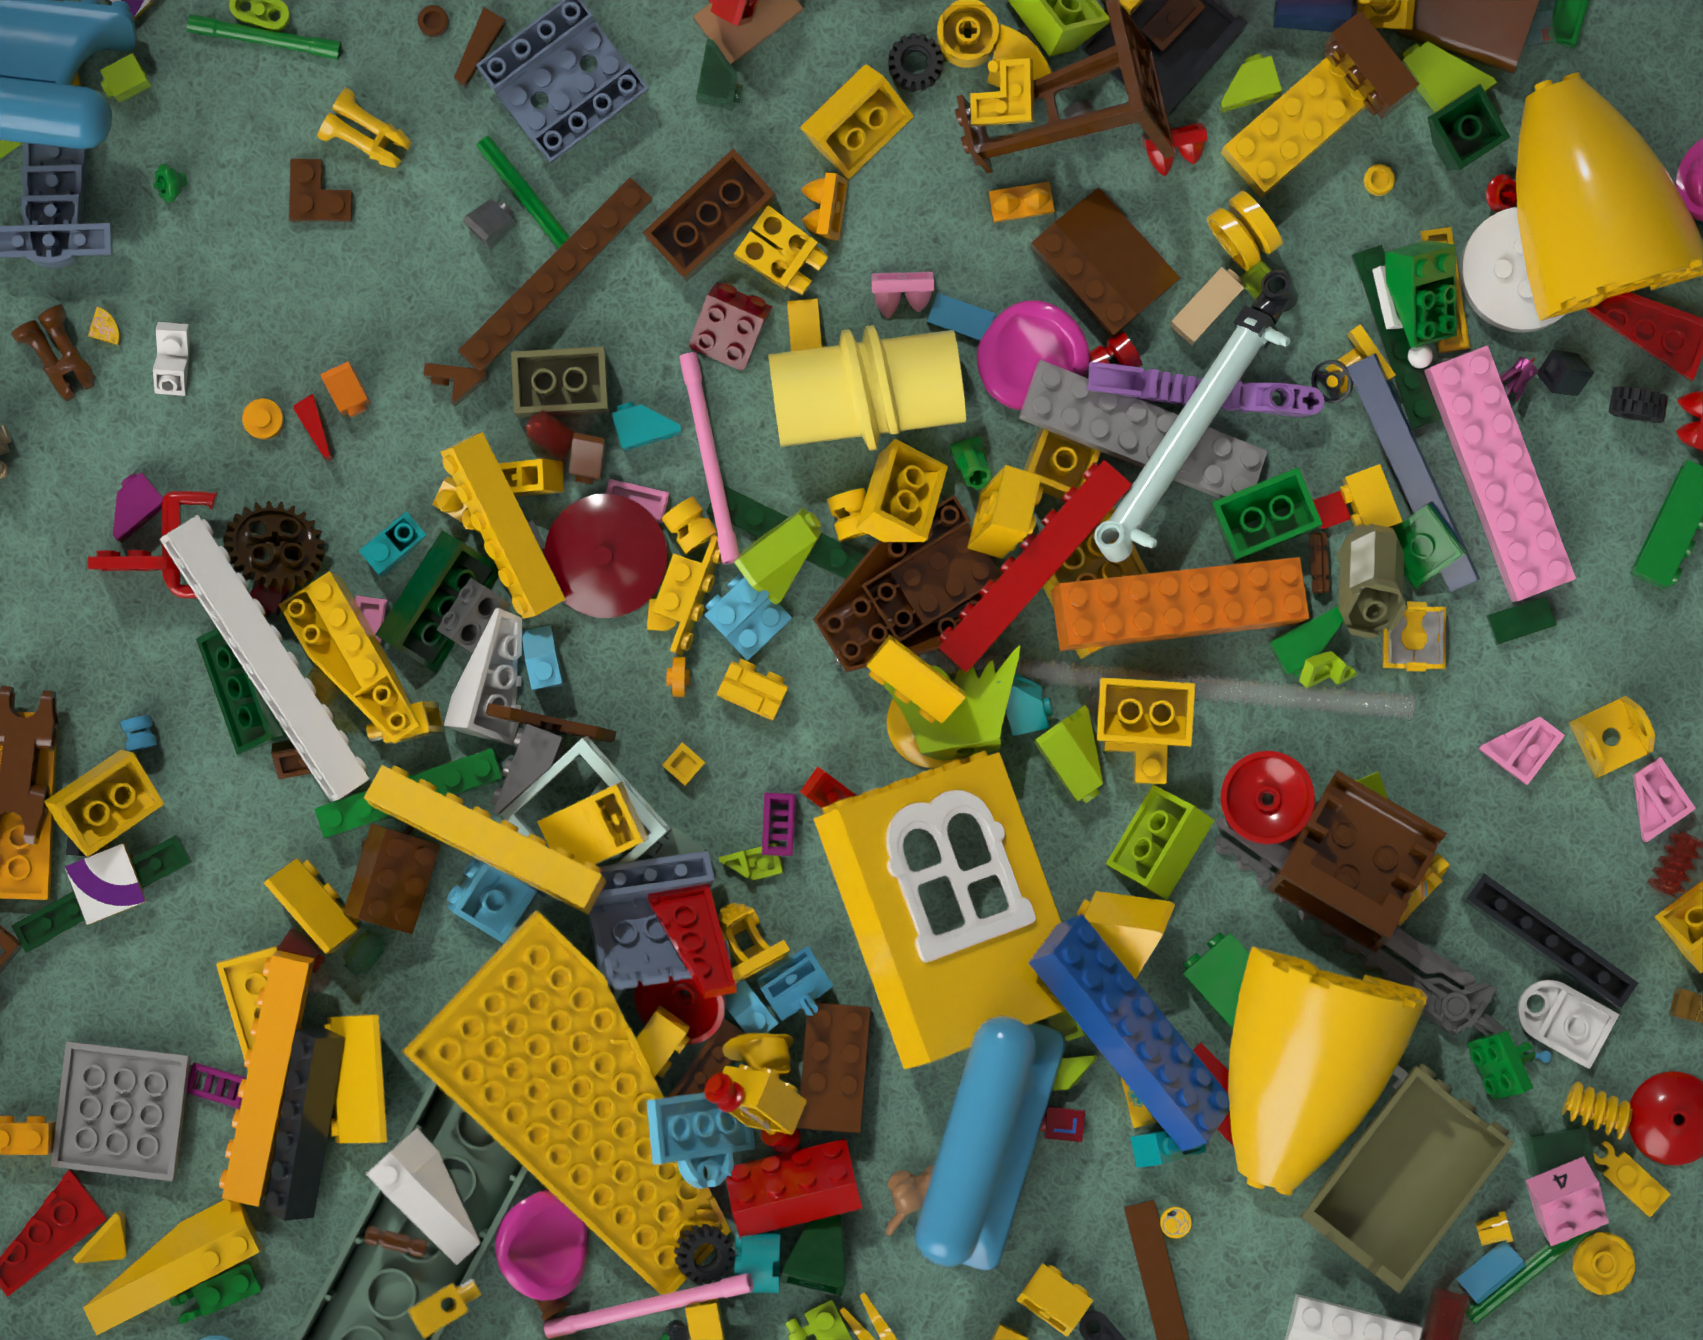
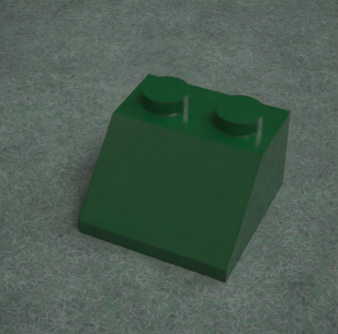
(1466, 129)

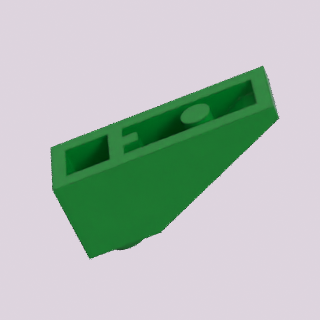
(1305, 641)

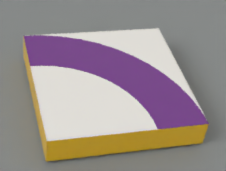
(105, 884)

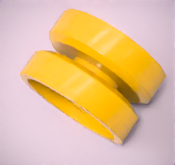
(1244, 230)

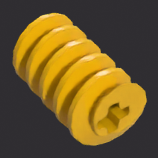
(1598, 1109)

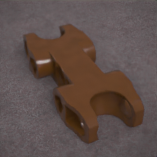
(21, 745)

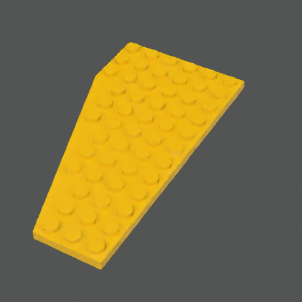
(565, 1090)

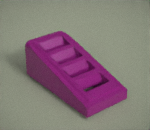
(782, 798)
(217, 1096)

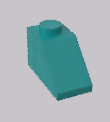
(642, 426)
(1027, 707)

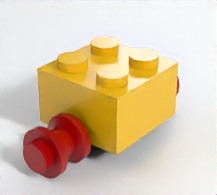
(759, 1102)

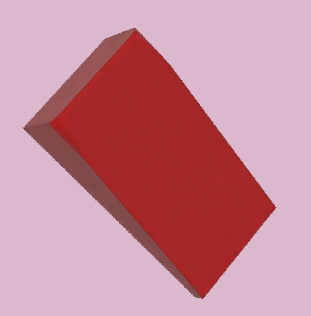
(310, 416)

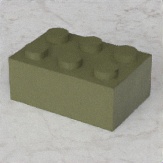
(560, 381)

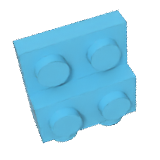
(746, 617)
(490, 899)

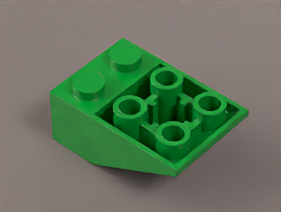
(1424, 290)

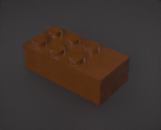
(710, 215)
(834, 1067)

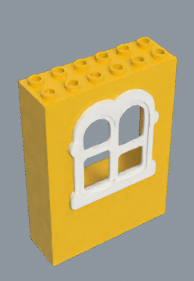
(948, 983)

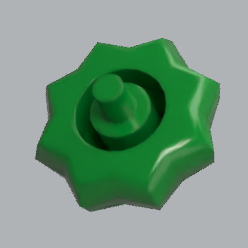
(169, 182)

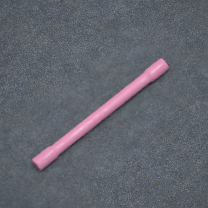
(693, 380)
(724, 1288)

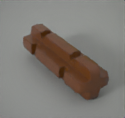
(1319, 563)
(396, 1241)

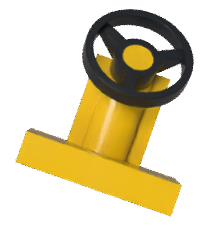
(1338, 375)

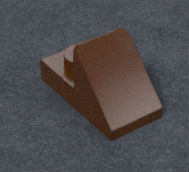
(465, 379)

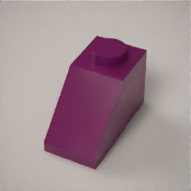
(135, 505)

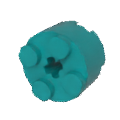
(761, 1259)

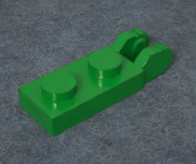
(220, 1292)

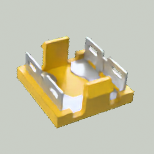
(1417, 640)

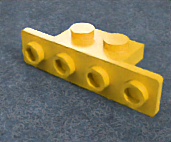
(684, 592)

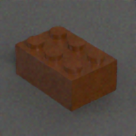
(1370, 65)
(391, 879)

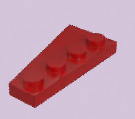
(1656, 328)

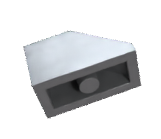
(490, 222)

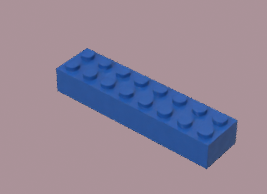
(1131, 1032)

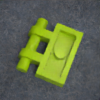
(823, 1322)

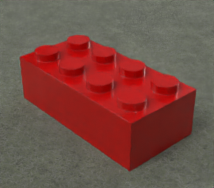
(793, 1188)

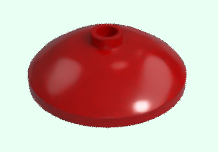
(1273, 775)
(700, 1013)
(1653, 1113)

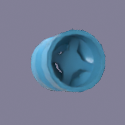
(140, 740)

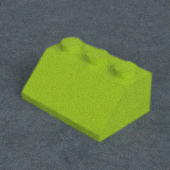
(1061, 24)
(1160, 842)

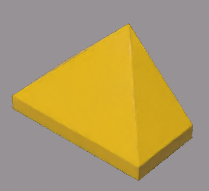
(107, 1243)

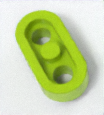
(260, 13)

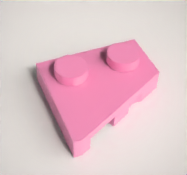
(1524, 748)
(1659, 799)

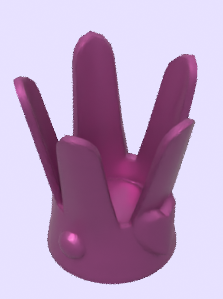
(1523, 371)

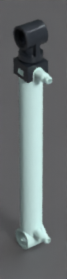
(1253, 330)

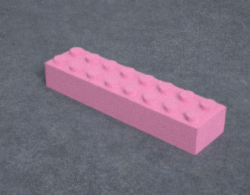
(1499, 474)

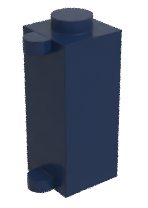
(1313, 14)

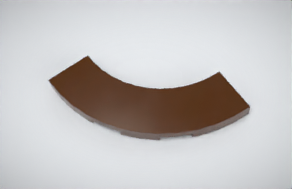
(550, 723)

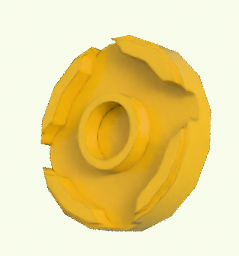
(1602, 1254)

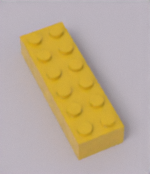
(1293, 127)

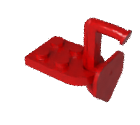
(144, 561)

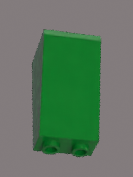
(1219, 975)

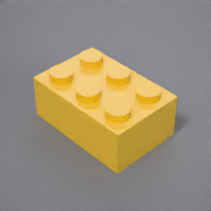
(1005, 512)

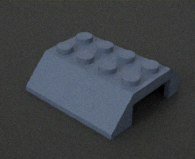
(626, 931)

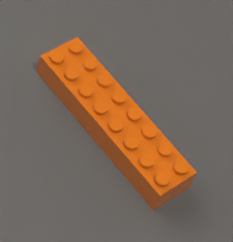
(1179, 604)

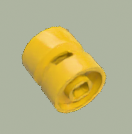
(847, 510)
(689, 525)

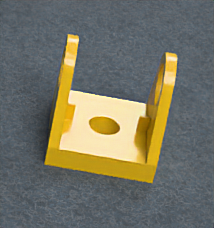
(1634, 732)

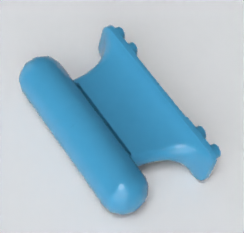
(39, 58)
(989, 1143)

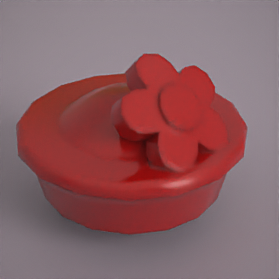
(1501, 193)

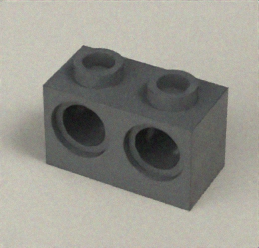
(471, 614)

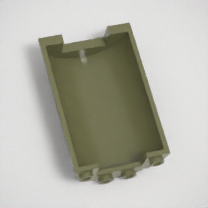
(1407, 1178)

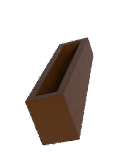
(483, 37)

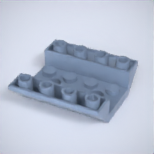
(548, 61)

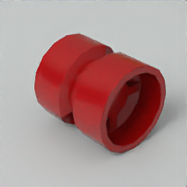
(1120, 349)

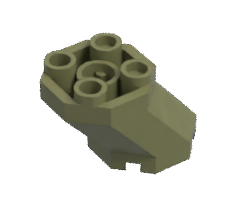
(1371, 580)

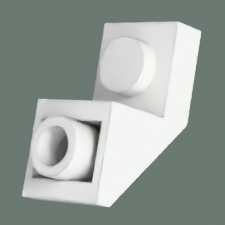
(172, 358)

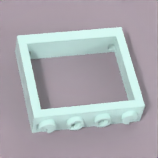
(611, 776)

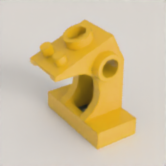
(733, 921)

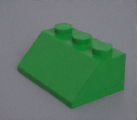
(1266, 514)

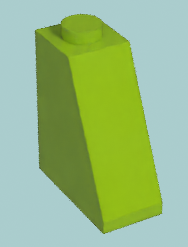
(1442, 74)

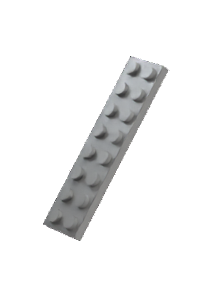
(1133, 431)

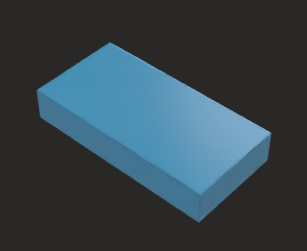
(960, 317)
(1491, 1272)

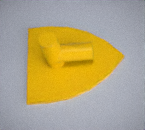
(1015, 45)

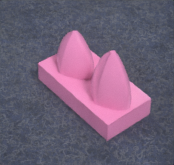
(888, 289)

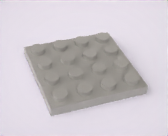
(120, 1111)

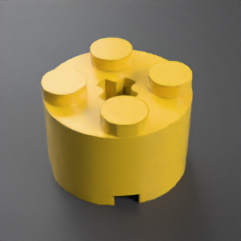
(982, 25)

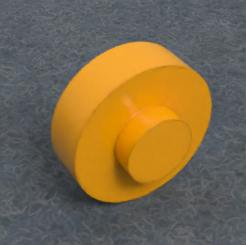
(263, 419)
(678, 677)

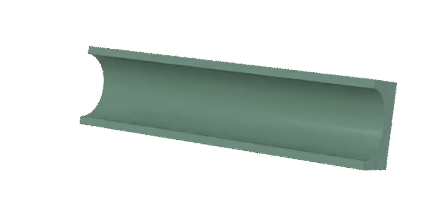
(375, 1285)

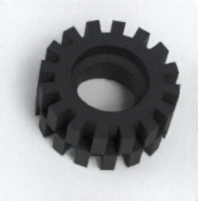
(915, 44)
(1638, 404)
(717, 1266)

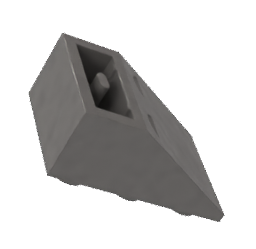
(534, 756)

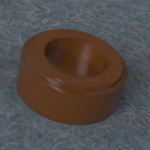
(433, 21)

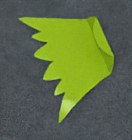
(974, 723)

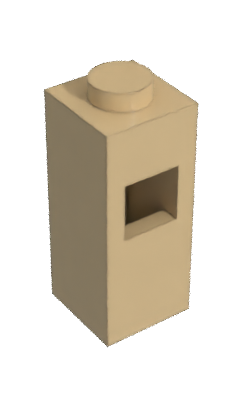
(1207, 305)

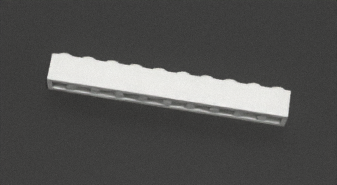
(265, 658)

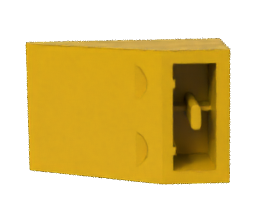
(595, 826)

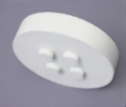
(1496, 276)

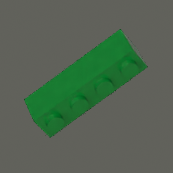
(1673, 529)

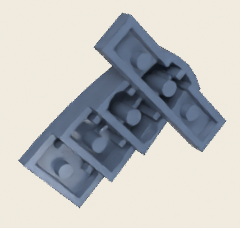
(54, 211)

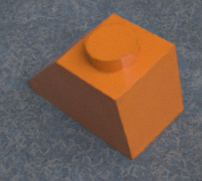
(346, 389)

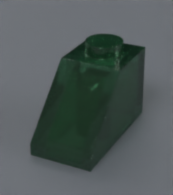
(718, 80)

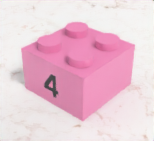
(1567, 1201)

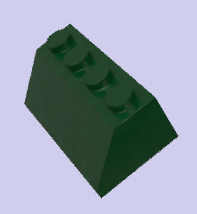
(429, 596)
(242, 706)

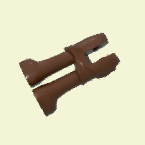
(53, 322)

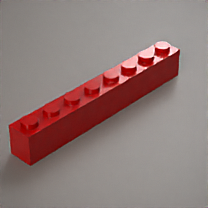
(1034, 566)

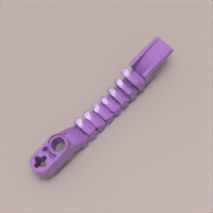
(1175, 389)

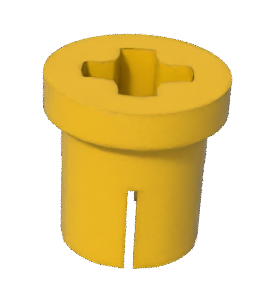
(1494, 1229)

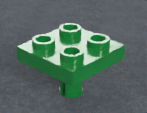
(1502, 1064)

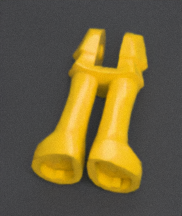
(335, 127)

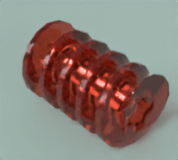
(1676, 864)

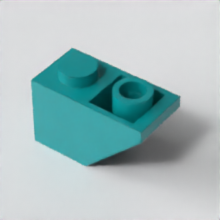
(393, 544)
(1158, 1149)

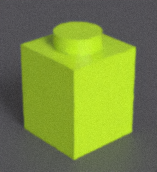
(124, 78)

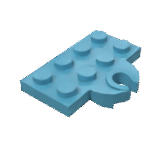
(696, 1136)

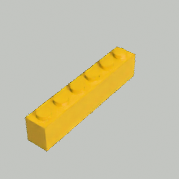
(502, 525)

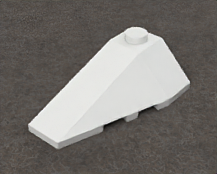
(489, 679)
(423, 1190)

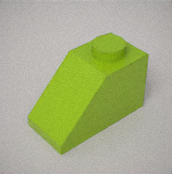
(1252, 84)

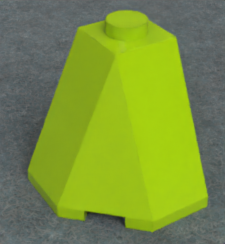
(779, 554)
(1073, 755)

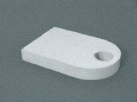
(1567, 1021)

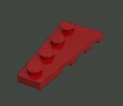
(696, 934)
(54, 1229)

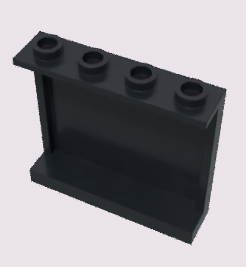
(1187, 56)

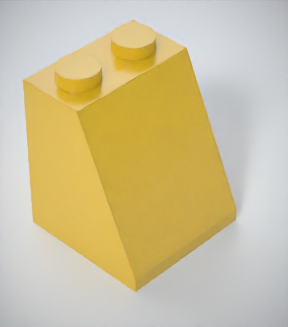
(1128, 925)

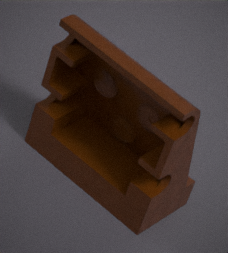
(1475, 29)
(1357, 862)

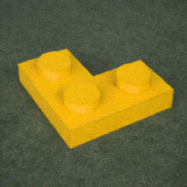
(1014, 100)

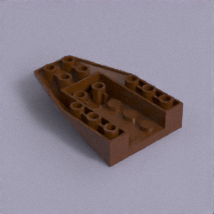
(907, 591)

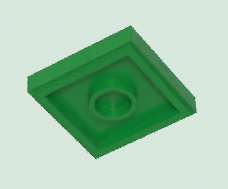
(1426, 545)

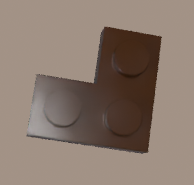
(308, 199)

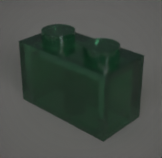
(1556, 1148)

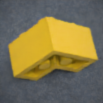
(1148, 760)

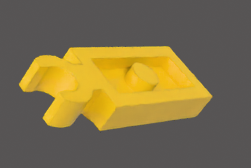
(1632, 1180)

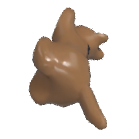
(907, 1194)

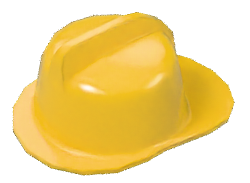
(761, 1051)

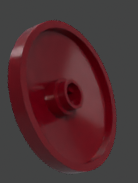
(607, 555)

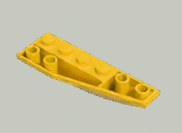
(349, 653)

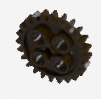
(274, 546)

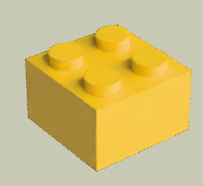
(1059, 462)

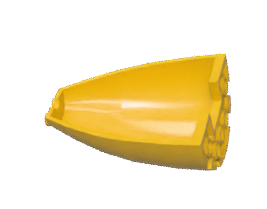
(1595, 204)
(1309, 1062)

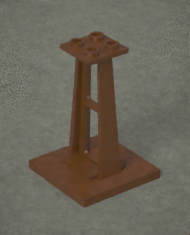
(1142, 85)

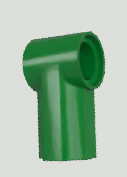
(971, 461)

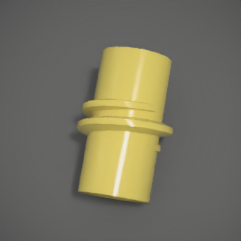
(867, 387)

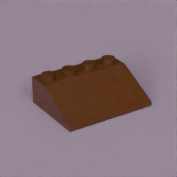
(1104, 262)

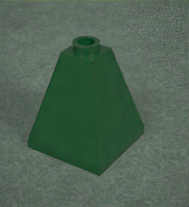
(818, 1257)

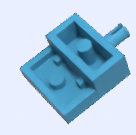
(795, 984)

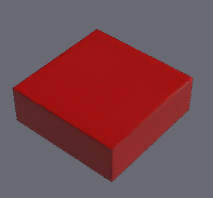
(1331, 510)

